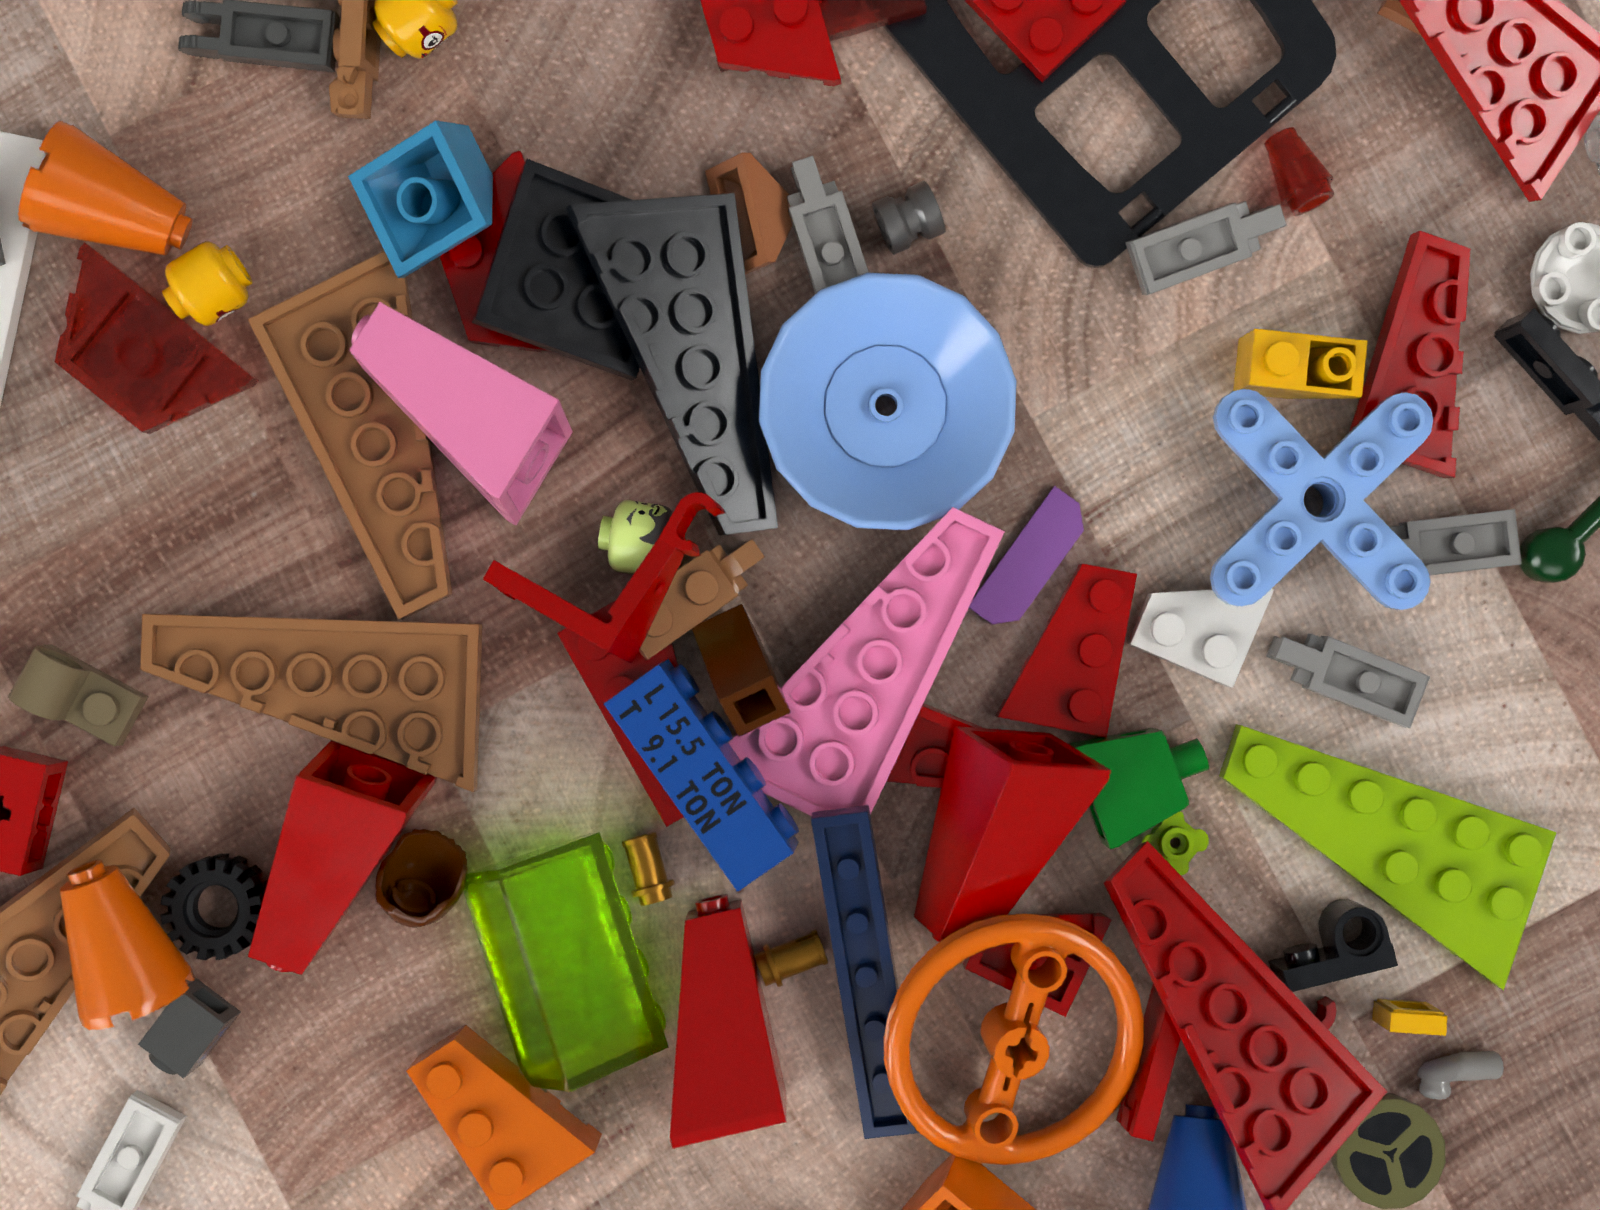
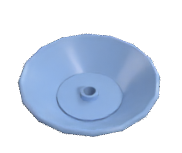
(899, 342)

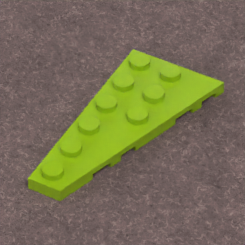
(1427, 855)

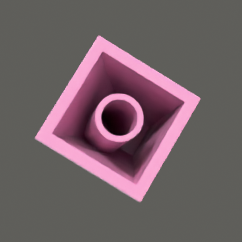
(474, 412)

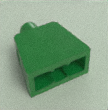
(1142, 782)

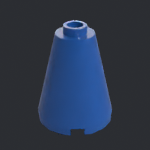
(1198, 1165)

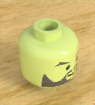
(631, 533)

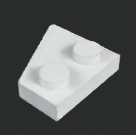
(1198, 632)

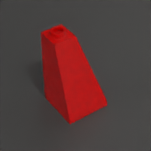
(999, 822)
(332, 839)
(725, 1044)

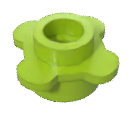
(1190, 839)

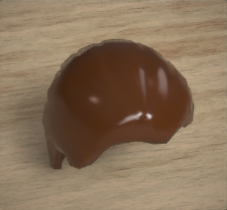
(421, 878)

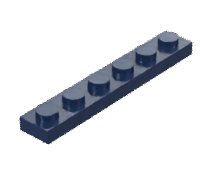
(861, 957)

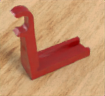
(639, 600)
(1144, 1100)

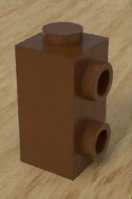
(740, 670)

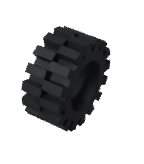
(184, 911)

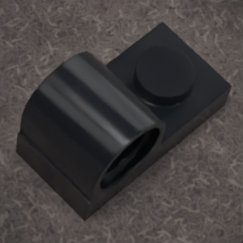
(1337, 960)

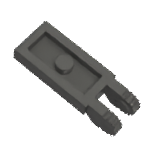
(263, 34)

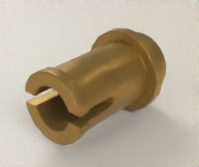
(647, 869)
(790, 958)

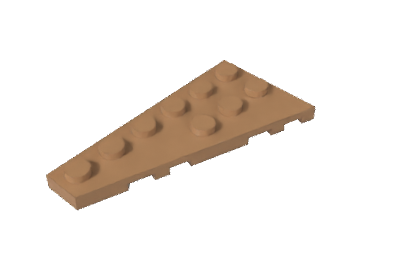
(34, 939)

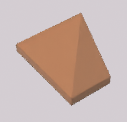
(759, 204)

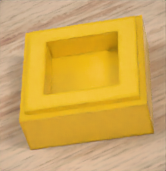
(1409, 1017)

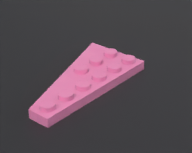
(872, 676)

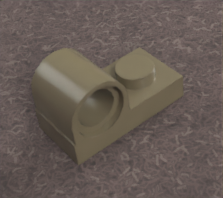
(71, 690)

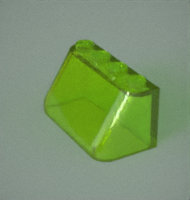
(565, 963)

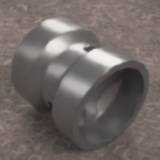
(903, 219)

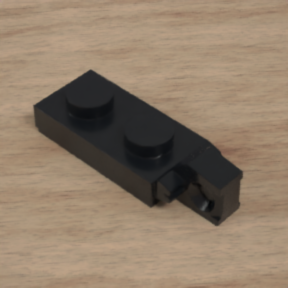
(1554, 366)

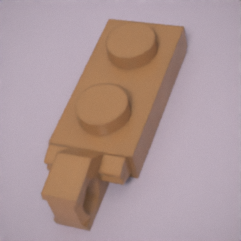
(358, 57)
(698, 592)

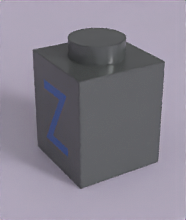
(188, 1030)

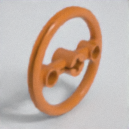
(1014, 1039)

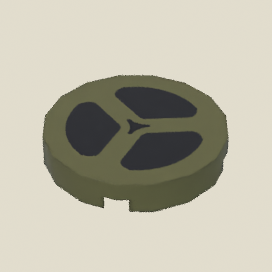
(1392, 1155)

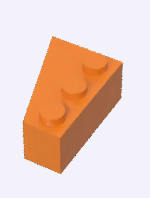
(497, 1121)

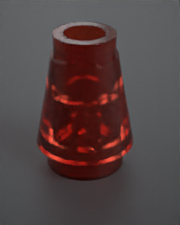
(1298, 173)

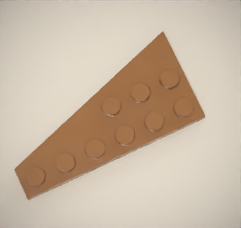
(359, 434)
(359, 682)

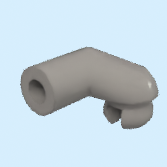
(1461, 1066)

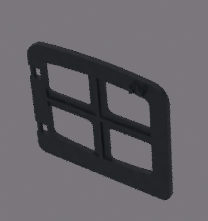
(1072, 202)

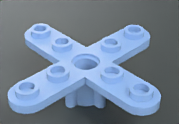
(1344, 480)

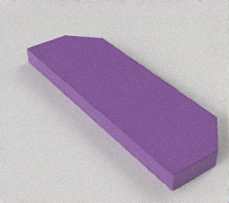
(1030, 559)

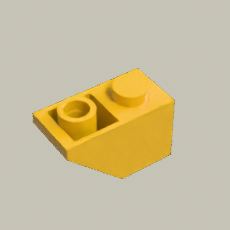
(1300, 365)

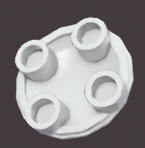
(1568, 278)

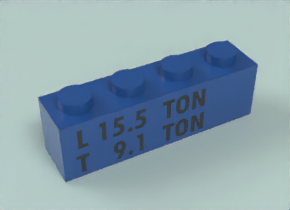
(704, 774)

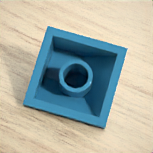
(426, 194)

